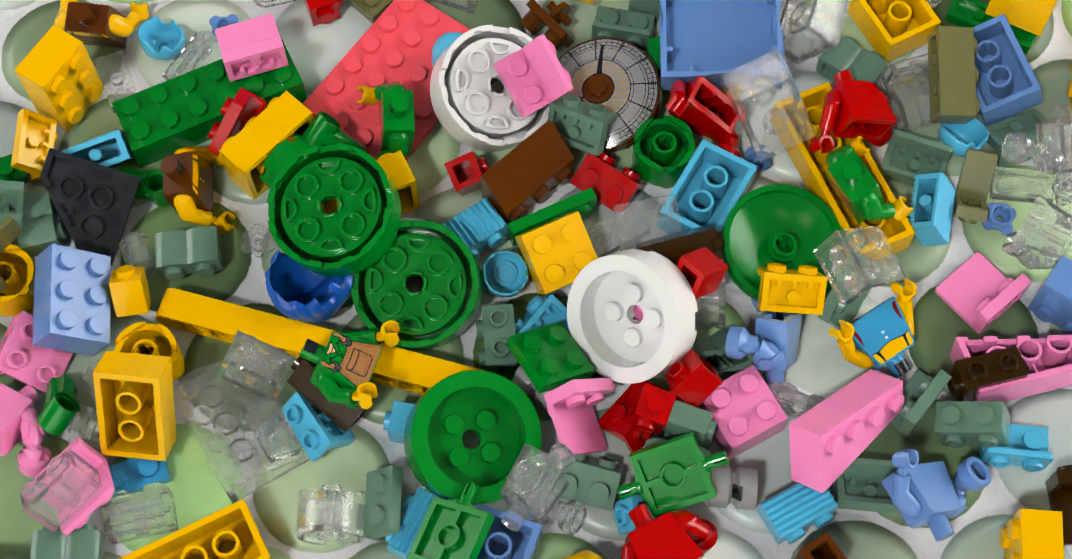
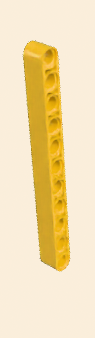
(223, 319)

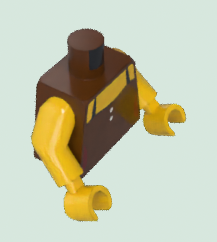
(99, 23)
(190, 187)

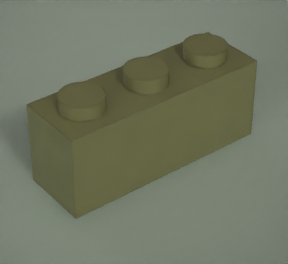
(952, 75)

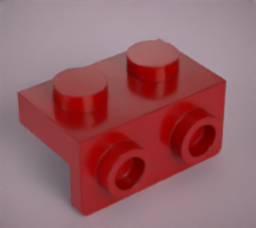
(237, 113)
(607, 180)
(617, 416)

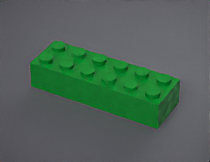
(187, 106)

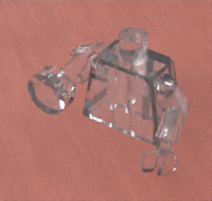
(1054, 143)
(1046, 229)
(536, 487)

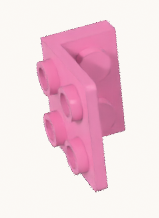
(251, 47)
(534, 76)
(981, 292)
(26, 362)
(574, 414)
(101, 497)

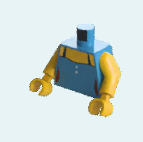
(881, 333)

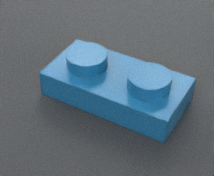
(136, 473)

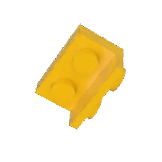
(32, 142)
(791, 290)

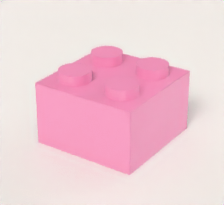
(744, 412)

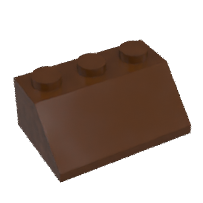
(528, 173)

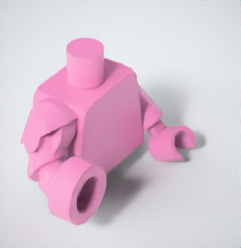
(20, 422)

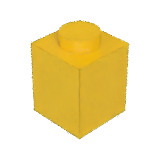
(129, 291)

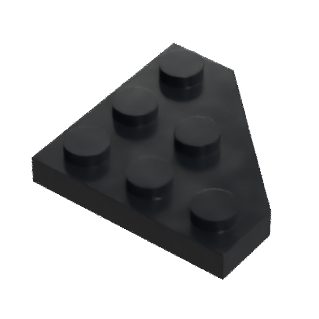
(90, 200)

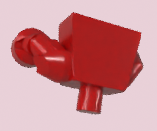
(853, 111)
(705, 112)
(668, 536)

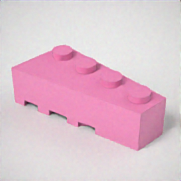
(1045, 359)
(841, 428)

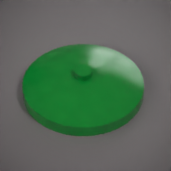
(774, 227)

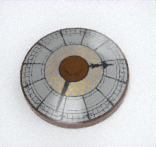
(620, 79)

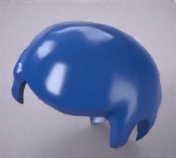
(302, 293)

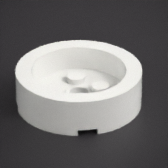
(464, 95)
(603, 314)

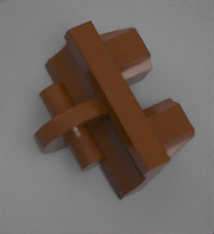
(537, 17)

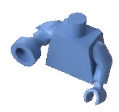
(772, 347)
(927, 493)

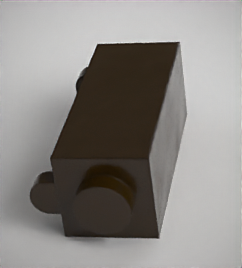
(684, 242)
(338, 413)

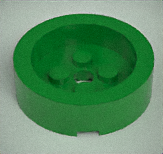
(338, 241)
(449, 290)
(477, 403)

